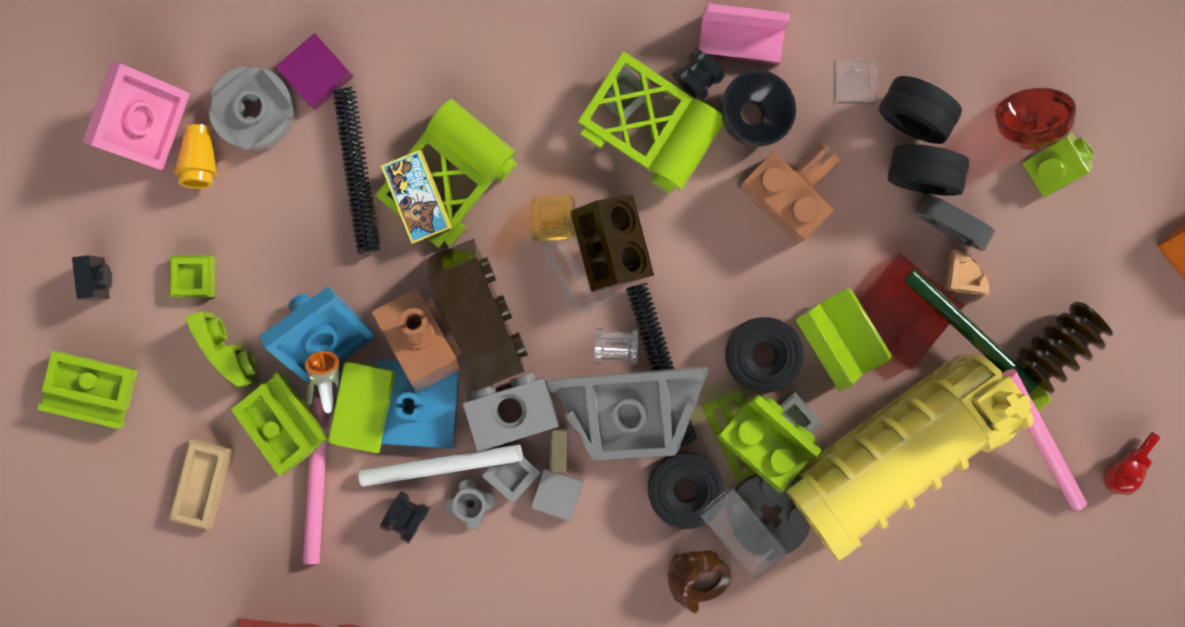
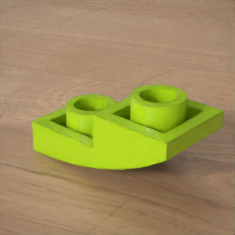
(232, 360)

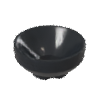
(772, 98)

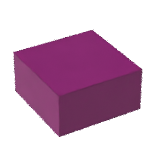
(314, 71)

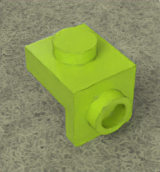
(1060, 164)

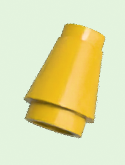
(196, 158)

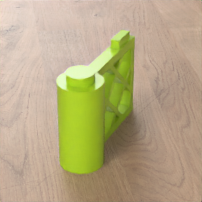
(680, 141)
(472, 150)

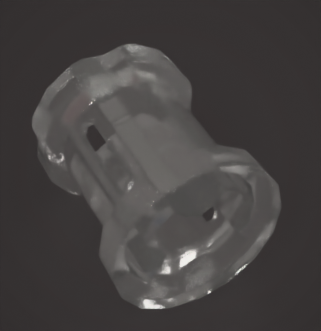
(616, 346)

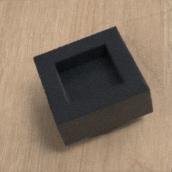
(91, 277)

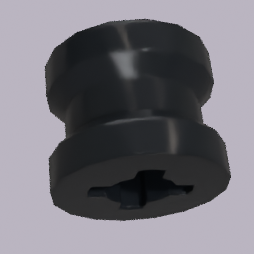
(698, 75)
(404, 517)

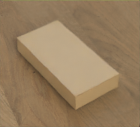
(200, 484)

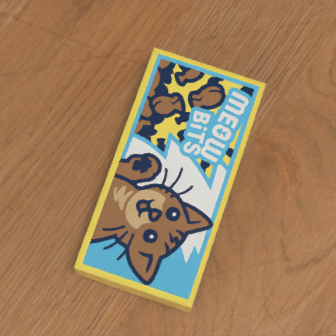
(416, 196)

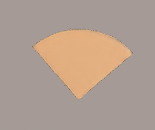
(965, 275)

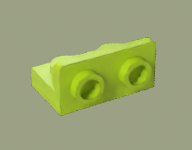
(769, 441)

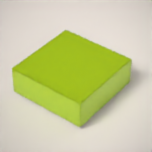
(192, 277)

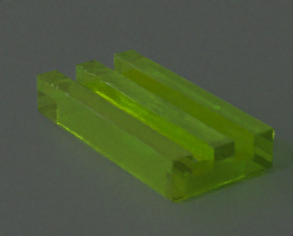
(722, 402)

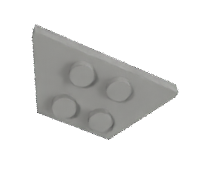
(631, 411)

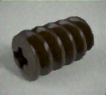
(1062, 344)

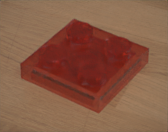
(901, 315)

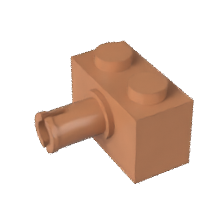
(790, 193)
(417, 339)

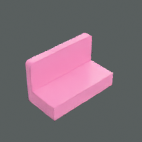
(743, 34)

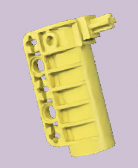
(908, 449)

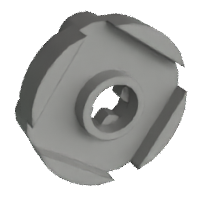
(228, 107)

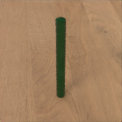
(966, 327)

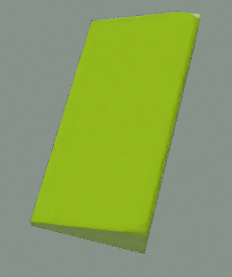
(362, 406)

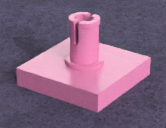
(136, 116)

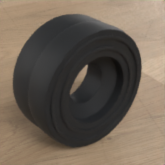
(920, 109)
(928, 169)
(787, 359)
(664, 477)

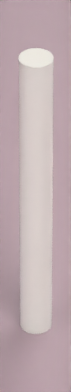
(440, 465)

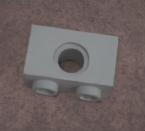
(491, 429)

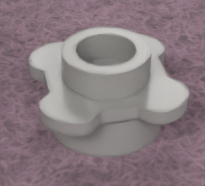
(458, 504)

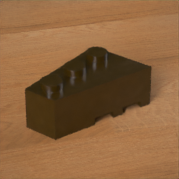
(476, 314)

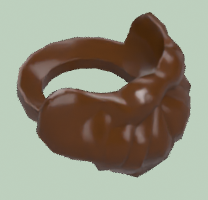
(686, 569)

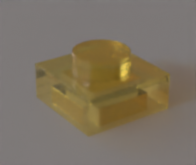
(552, 217)

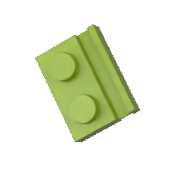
(87, 389)
(280, 424)

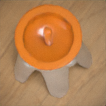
(322, 372)

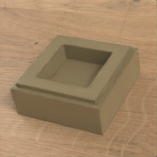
(558, 450)

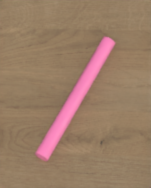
(1051, 452)
(315, 492)

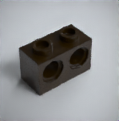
(611, 242)

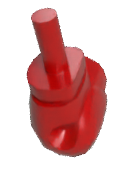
(1129, 474)

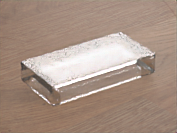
(742, 532)

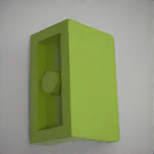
(843, 338)

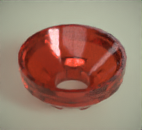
(1032, 110)

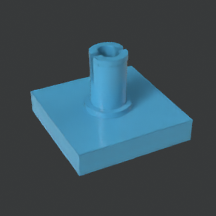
(316, 326)
(424, 416)

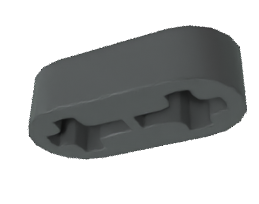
(954, 222)

